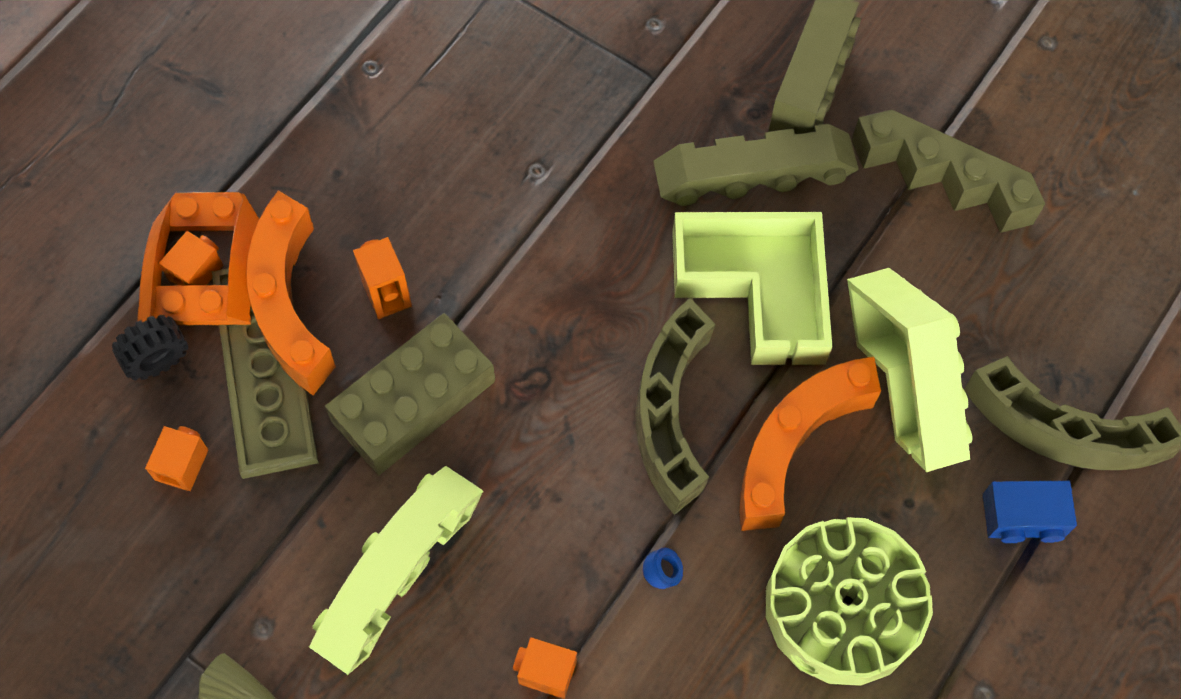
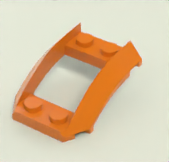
(200, 303)

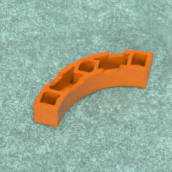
(270, 263)
(815, 401)

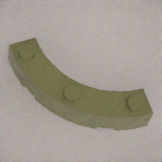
(1067, 432)
(660, 439)

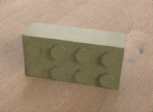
(816, 66)
(411, 393)

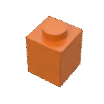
(191, 260)
(177, 457)
(545, 667)

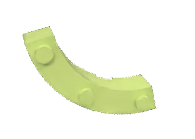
(391, 566)

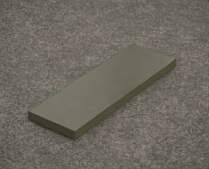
(266, 404)

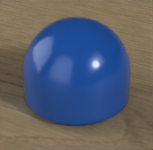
(653, 571)

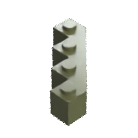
(740, 165)
(965, 172)

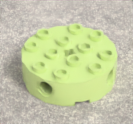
(887, 608)

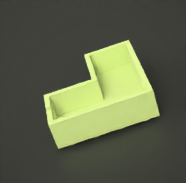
(773, 263)
(923, 369)

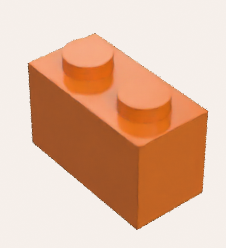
(382, 277)

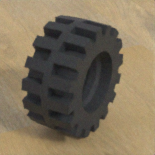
(149, 347)

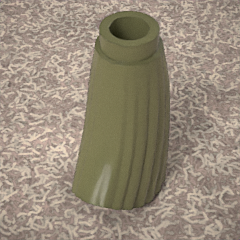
(229, 680)

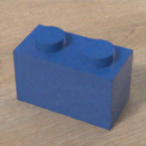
(1029, 510)

